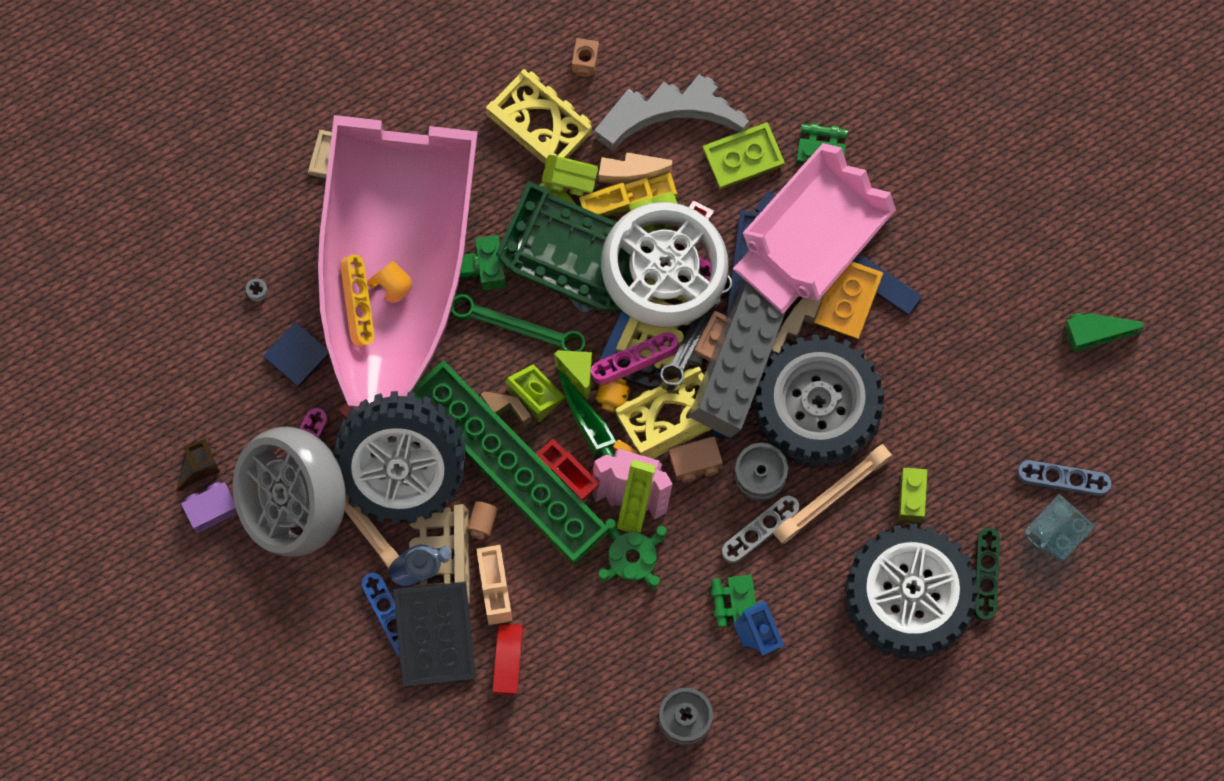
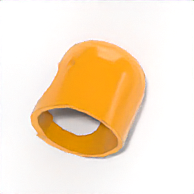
(394, 280)

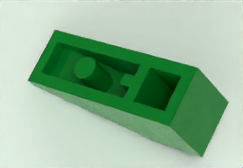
(1094, 329)

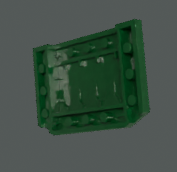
(561, 248)

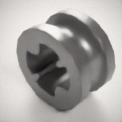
(251, 284)

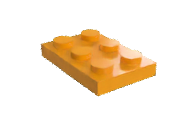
(849, 300)

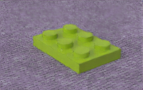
(743, 156)

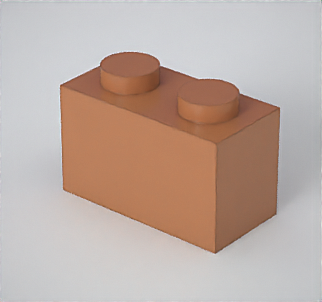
(695, 459)

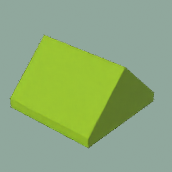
(577, 369)
(534, 392)

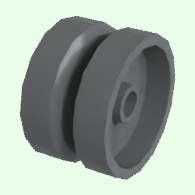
(758, 458)
(687, 702)

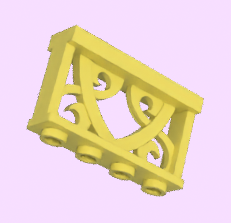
(506, 117)
(654, 399)

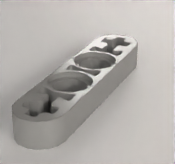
(758, 527)

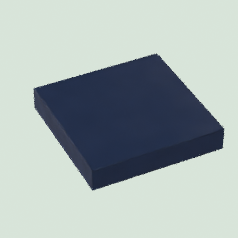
(296, 354)

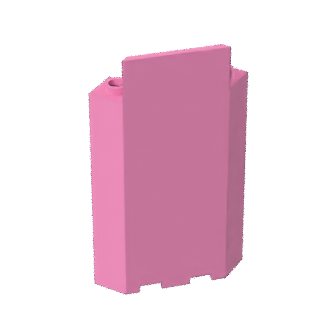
(812, 229)

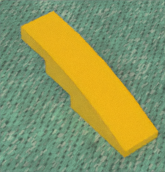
(618, 197)

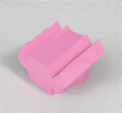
(613, 476)

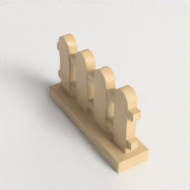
(458, 542)

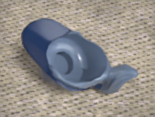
(418, 564)

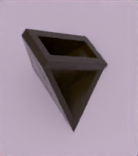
(197, 464)

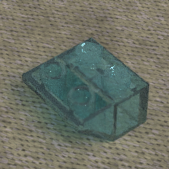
(1059, 528)

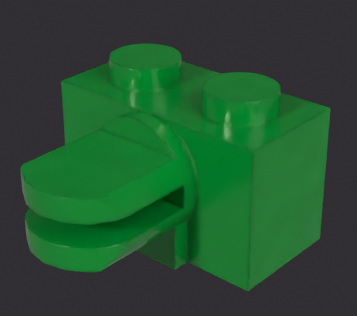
(485, 264)

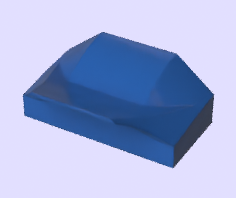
(758, 629)

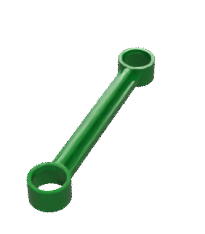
(516, 325)

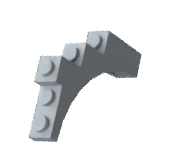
(667, 103)

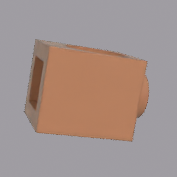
(585, 48)

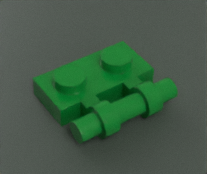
(809, 146)
(741, 597)

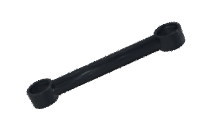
(688, 345)

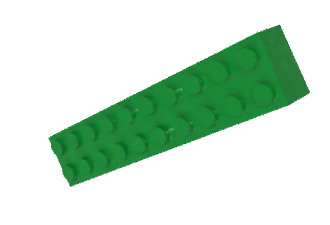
(515, 467)

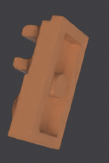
(710, 336)

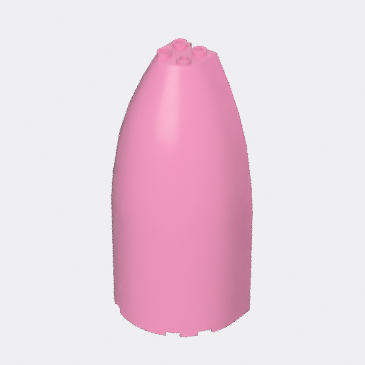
(401, 203)

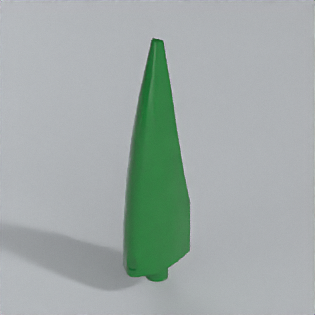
(590, 425)

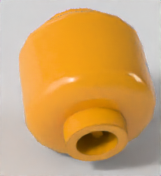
(613, 395)

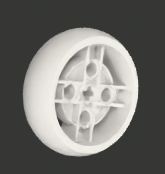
(631, 237)

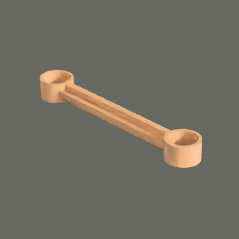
(793, 525)
(371, 533)

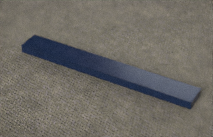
(890, 288)

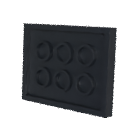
(434, 633)

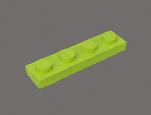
(636, 496)

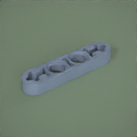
(1064, 474)

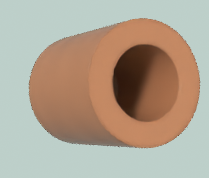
(482, 520)

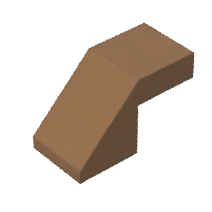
(502, 403)

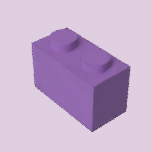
(209, 507)

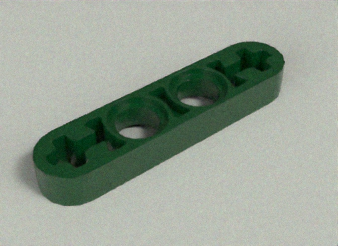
(987, 574)

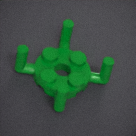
(632, 542)

